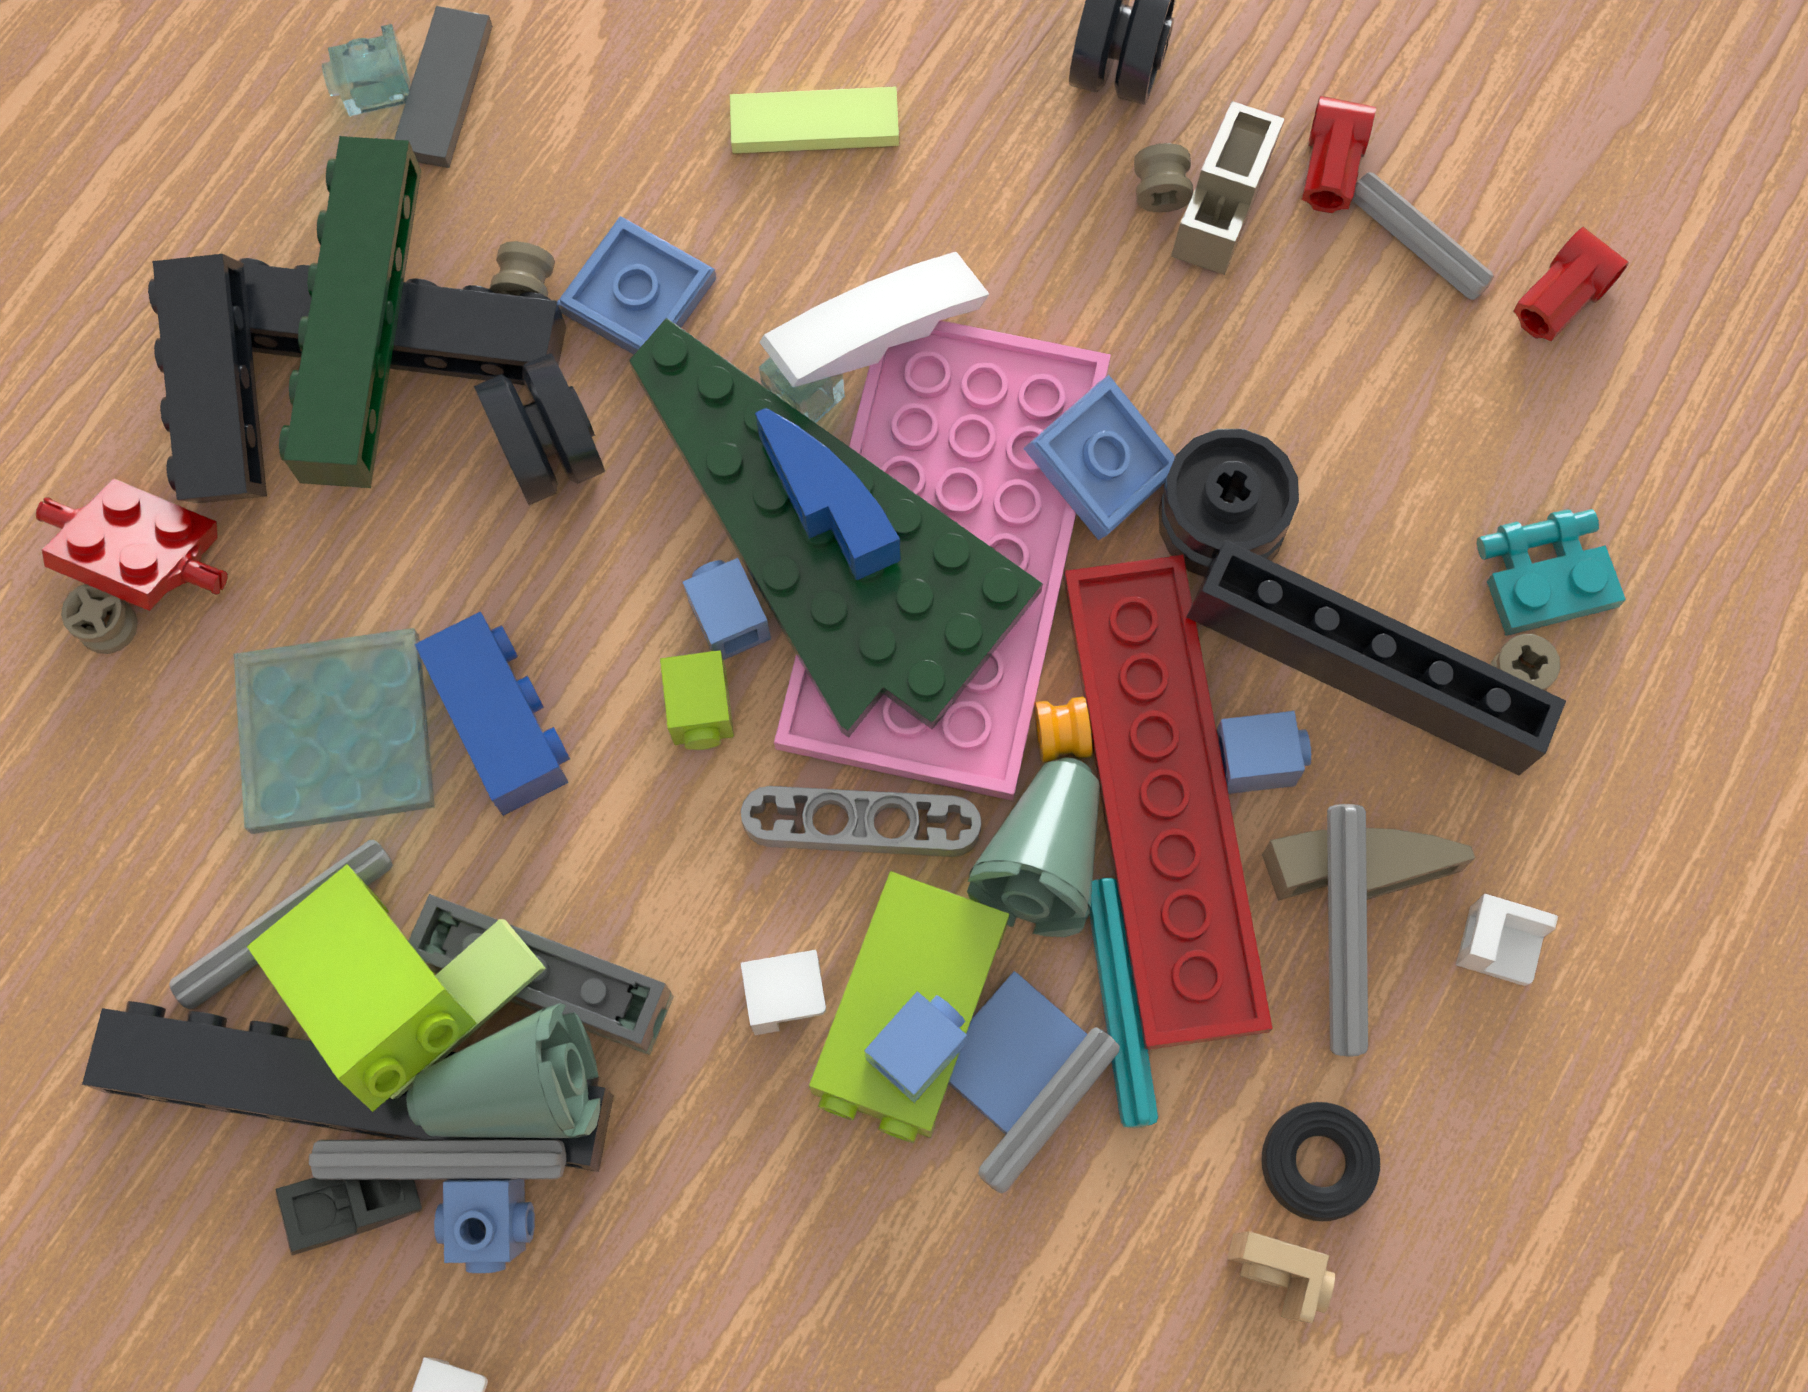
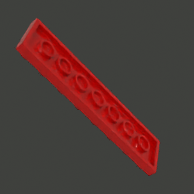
(1166, 804)

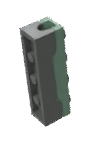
(602, 994)

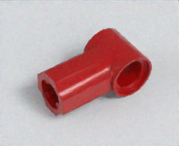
(1337, 142)
(1576, 275)

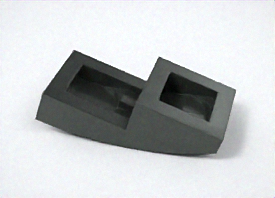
(333, 1210)

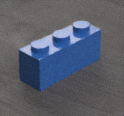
(494, 712)

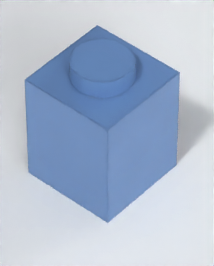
(726, 607)
(1263, 751)
(917, 1044)

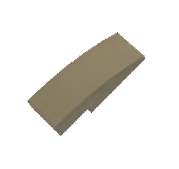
(1227, 187)
(1393, 861)

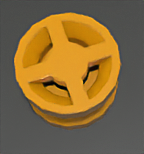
(1063, 729)

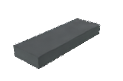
(443, 84)

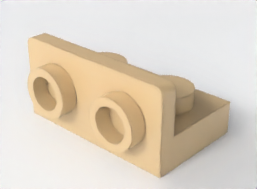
(1286, 1266)

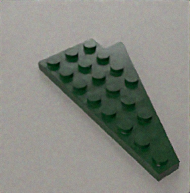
(897, 633)

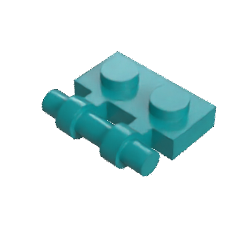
(1552, 589)

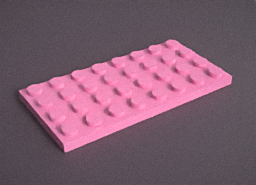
(953, 429)

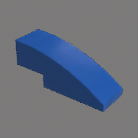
(829, 495)

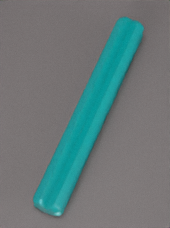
(1120, 1007)

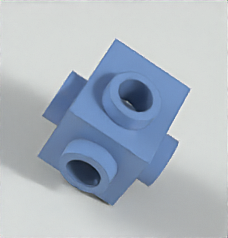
(484, 1223)

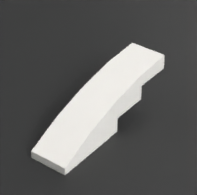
(869, 319)

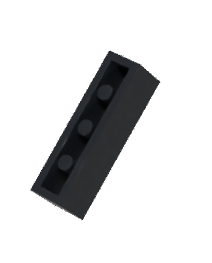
(207, 379)

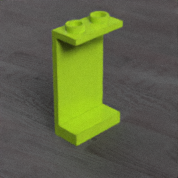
(914, 943)
(359, 988)

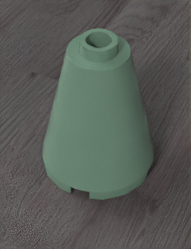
(1044, 852)
(512, 1083)

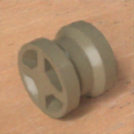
(1163, 177)
(522, 269)
(85, 614)
(1533, 650)

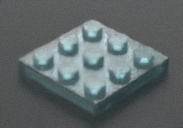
(332, 731)

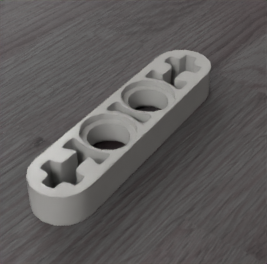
(860, 831)

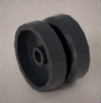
(1125, 33)
(542, 428)
(1230, 490)

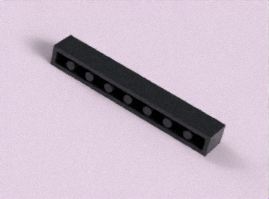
(261, 1077)

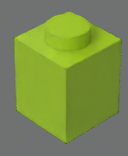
(697, 699)

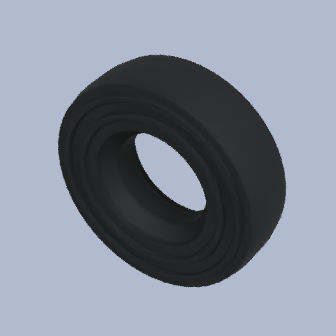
(1360, 1155)

